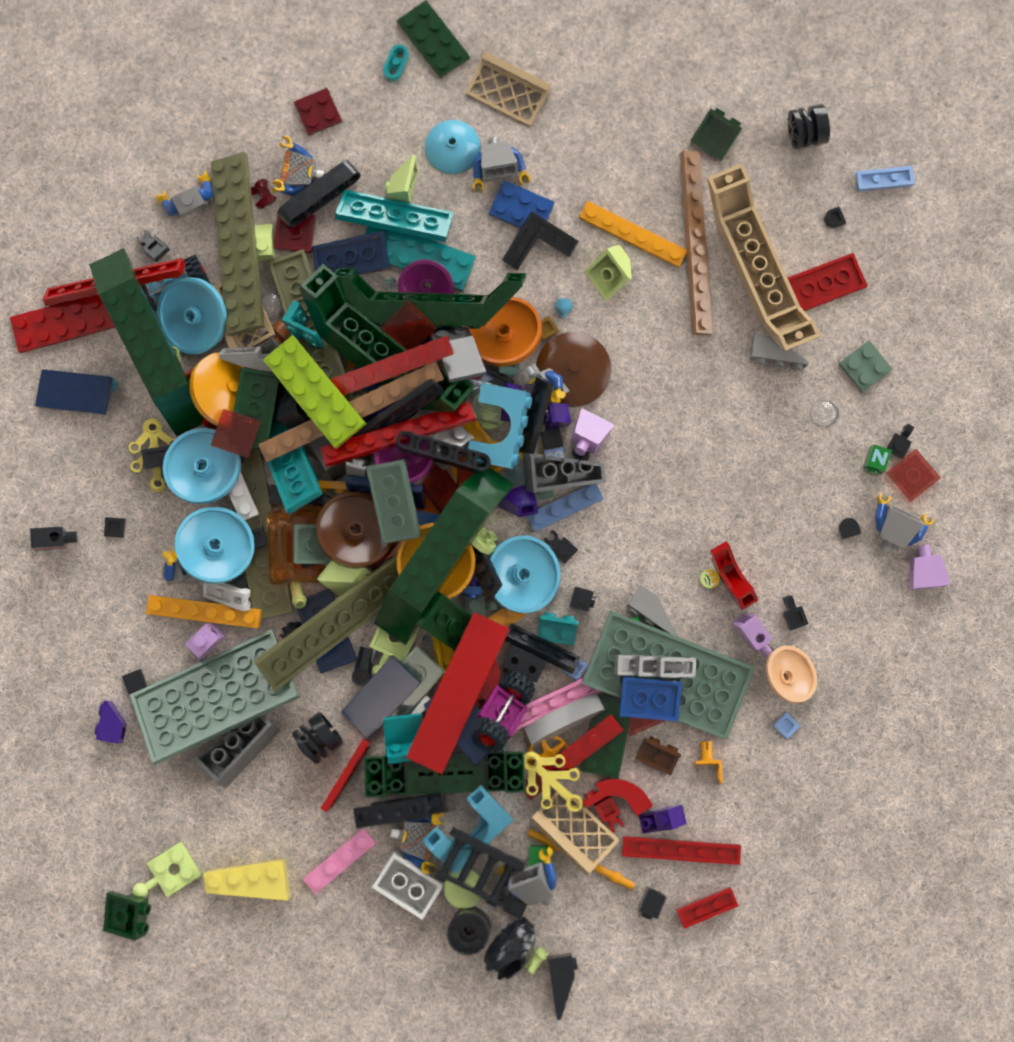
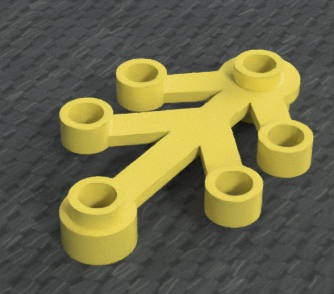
(153, 444)
(549, 778)

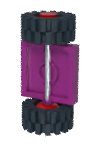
(502, 712)

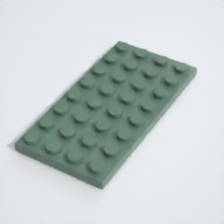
(208, 699)
(705, 701)

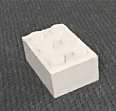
(408, 885)

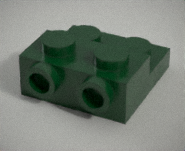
(716, 133)
(126, 915)

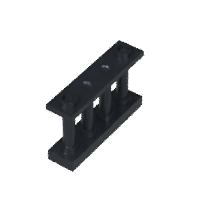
(400, 810)
(477, 847)

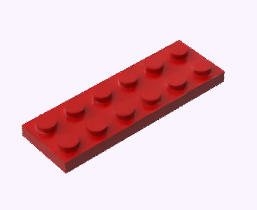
(60, 323)

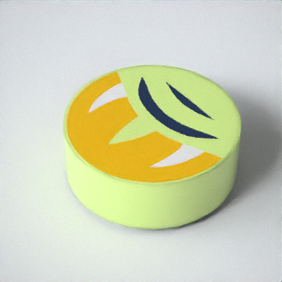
(709, 579)

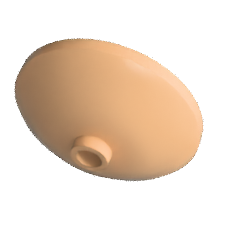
(798, 672)

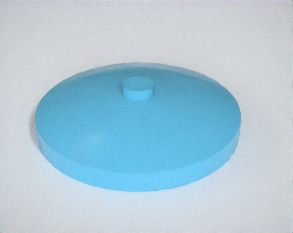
(192, 315)
(198, 470)
(214, 545)
(527, 573)

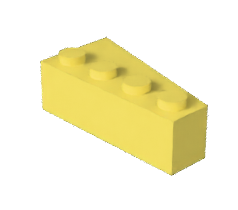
(253, 880)

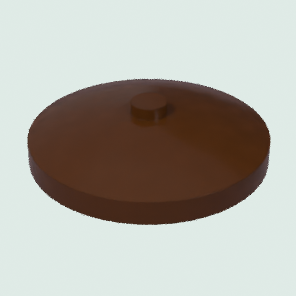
(580, 362)
(350, 531)

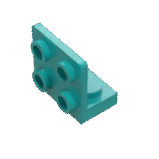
(296, 322)
(557, 629)
(399, 735)

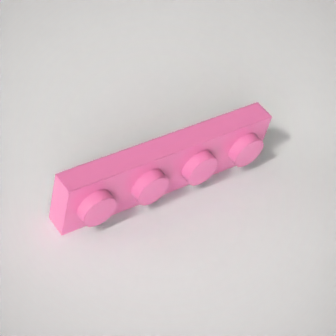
(339, 861)

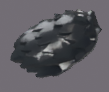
(510, 948)

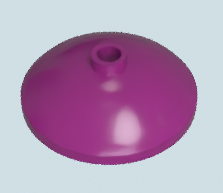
(421, 271)
(417, 466)

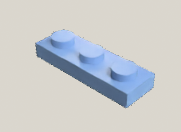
(884, 178)

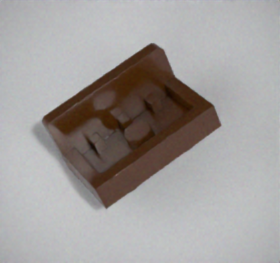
(657, 755)

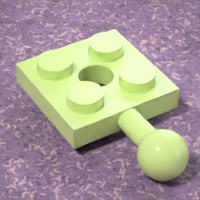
(382, 643)
(160, 869)

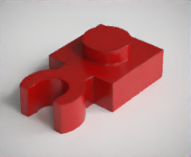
(608, 811)

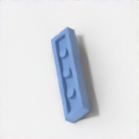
(565, 506)

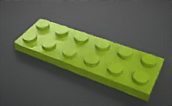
(314, 392)

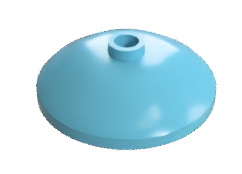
(455, 157)

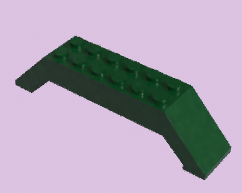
(439, 308)
(360, 338)
(145, 340)
(441, 552)

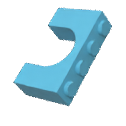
(516, 405)
(491, 822)

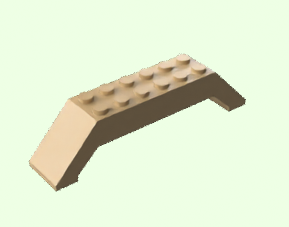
(757, 260)

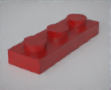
(707, 907)

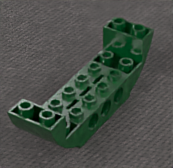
(494, 772)

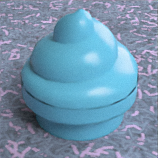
(563, 306)

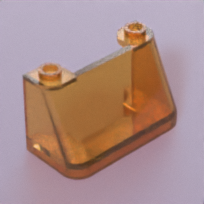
(281, 546)

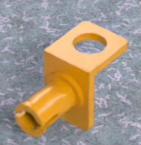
(707, 760)

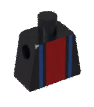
(41, 542)

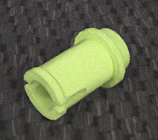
(298, 599)
(536, 960)

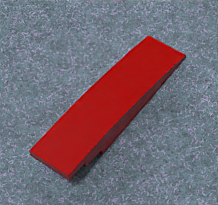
(458, 693)

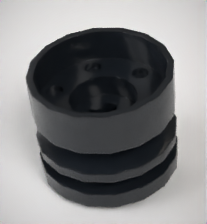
(808, 126)
(317, 738)
(463, 941)

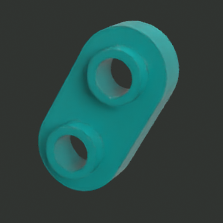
(395, 63)

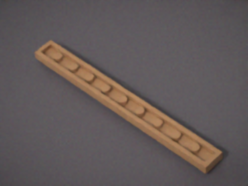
(696, 243)
(363, 406)

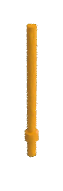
(615, 877)

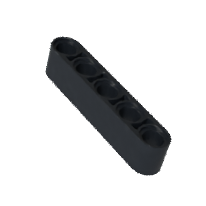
(318, 194)
(452, 451)

